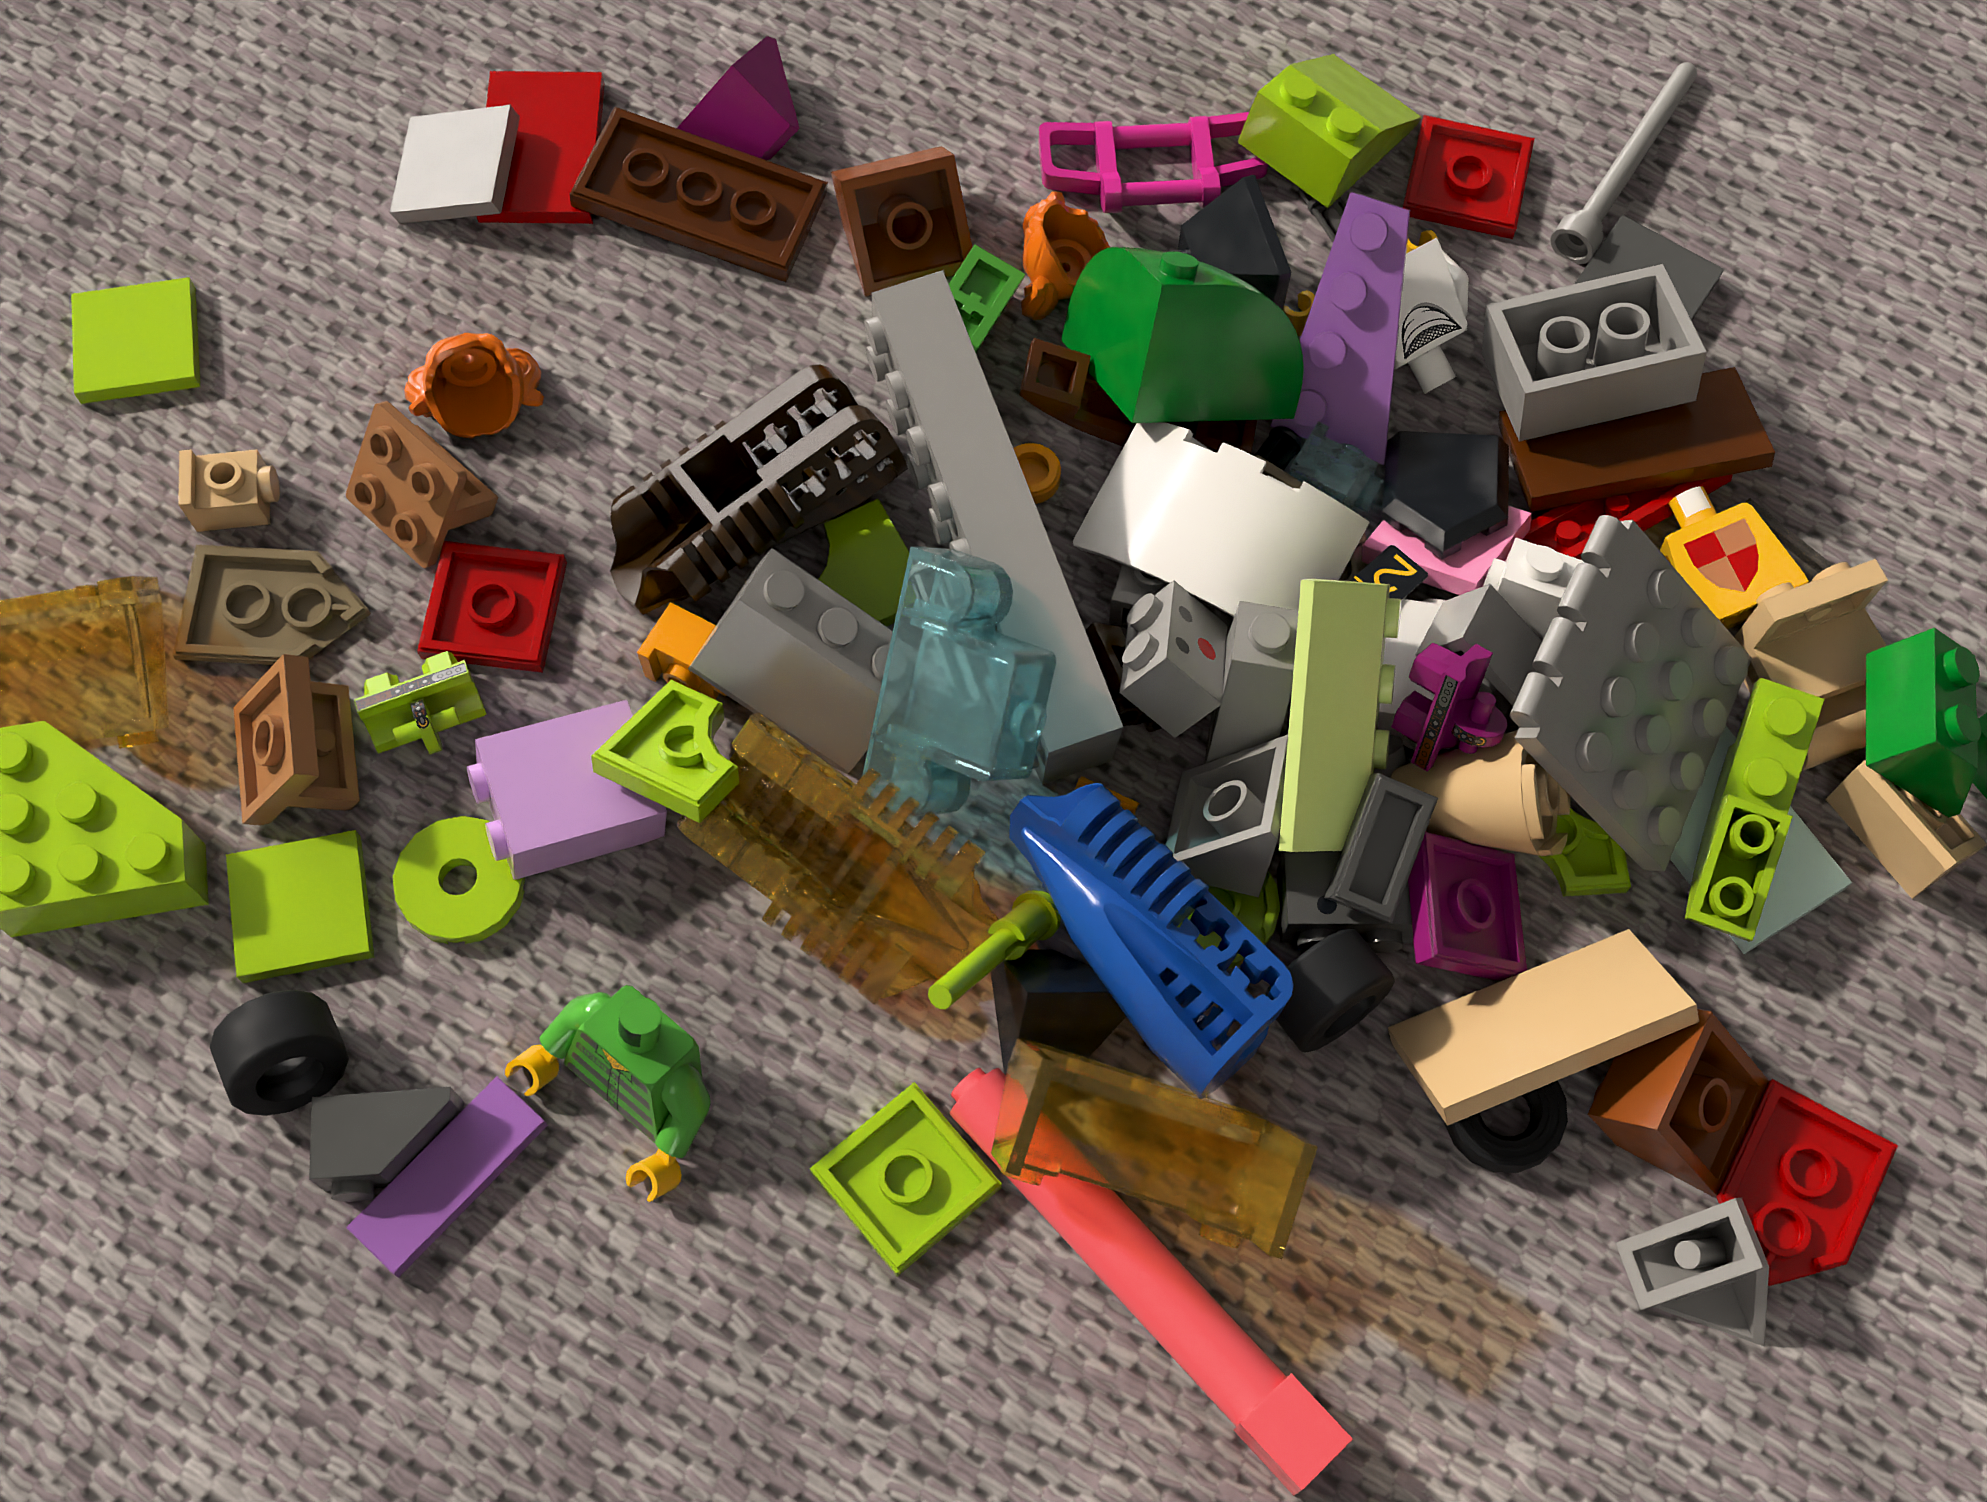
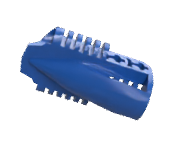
(1122, 911)

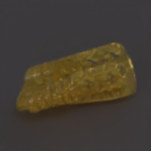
(845, 864)

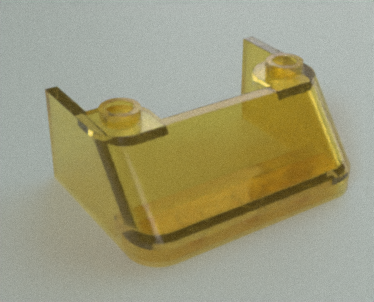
(1152, 1143)

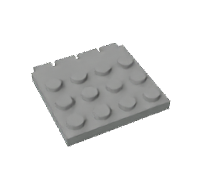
(1630, 692)

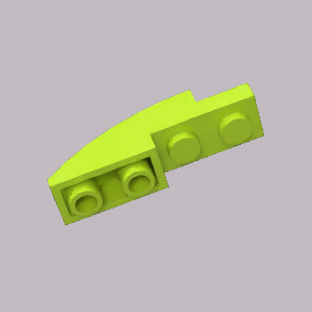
(1751, 810)

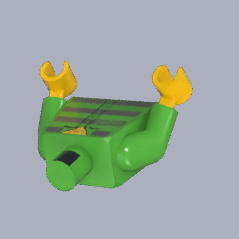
(634, 1063)

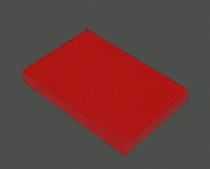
(552, 142)

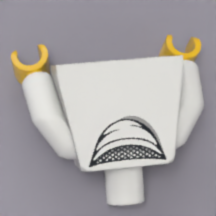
(1430, 311)

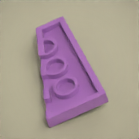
(1355, 330)

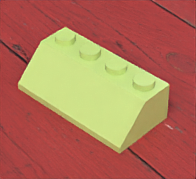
(1336, 709)

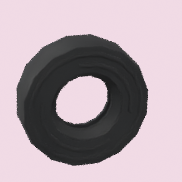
(1520, 1151)

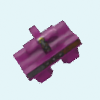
(1457, 711)

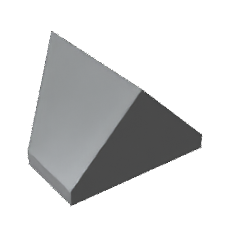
(1703, 1270)

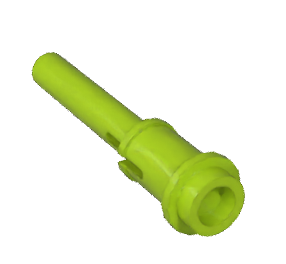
(1030, 920)

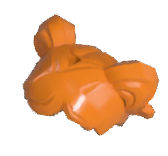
(1056, 241)
(474, 384)

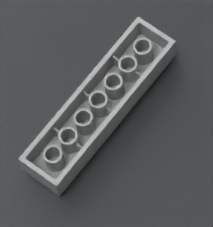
(986, 505)

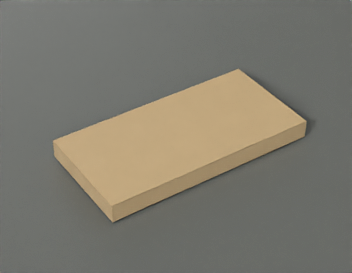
(1541, 1026)

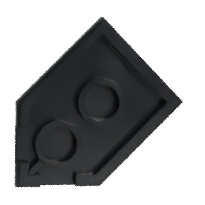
(1446, 487)

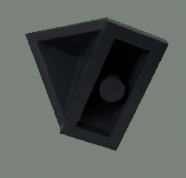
(1052, 1003)

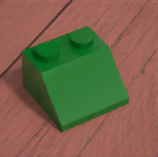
(1924, 718)

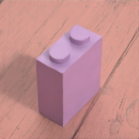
(550, 801)

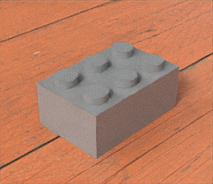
(1592, 352)

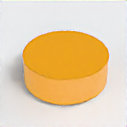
(1040, 470)

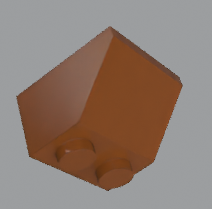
(903, 217)
(1682, 1102)

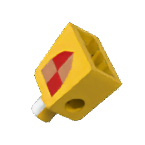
(1727, 555)

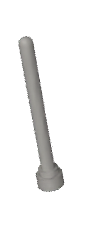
(1581, 232)

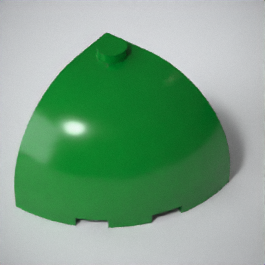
(1182, 339)

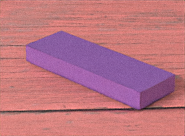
(447, 1176)

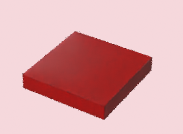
(1468, 176)
(493, 606)

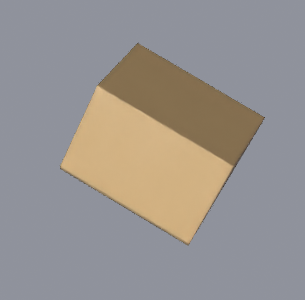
(1902, 831)

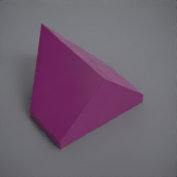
(748, 105)

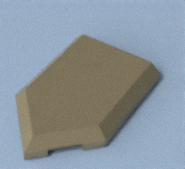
(262, 605)

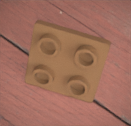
(413, 486)

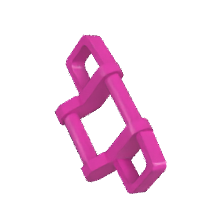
(1107, 182)

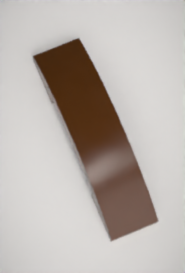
(1061, 386)

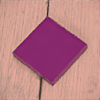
(1466, 909)

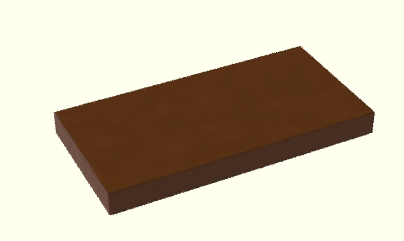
(699, 194)
(1645, 450)

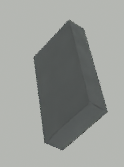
(1381, 847)

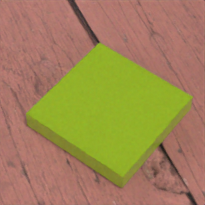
(135, 340)
(299, 906)
(905, 1178)

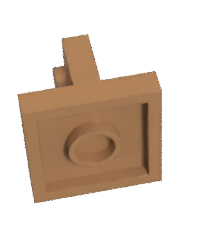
(294, 744)

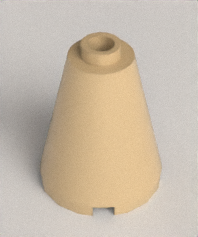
(1493, 798)

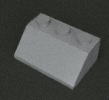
(800, 659)

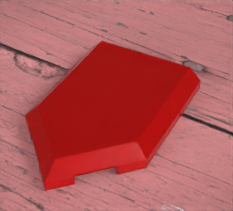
(1805, 1182)

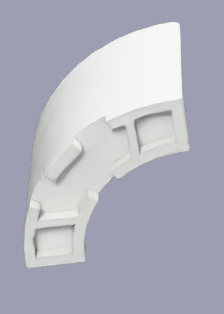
(1216, 522)

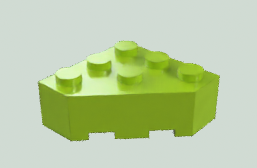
(85, 840)

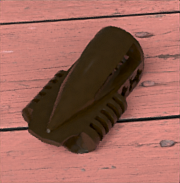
(729, 505)

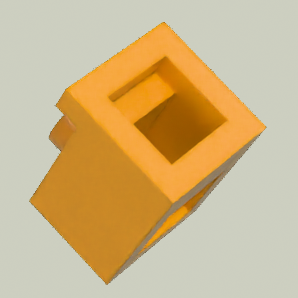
(674, 646)

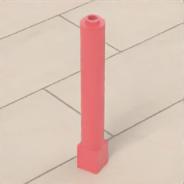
(1266, 1406)

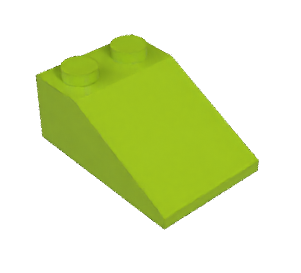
(1324, 126)

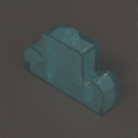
(955, 689)

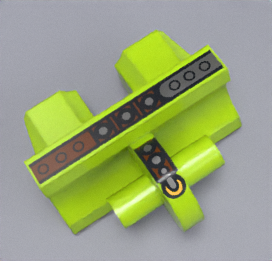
(420, 706)

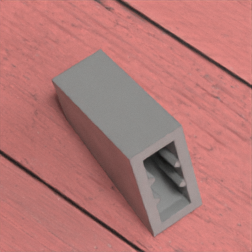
(1255, 679)

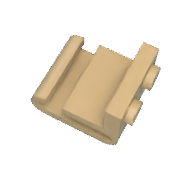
(1819, 645)

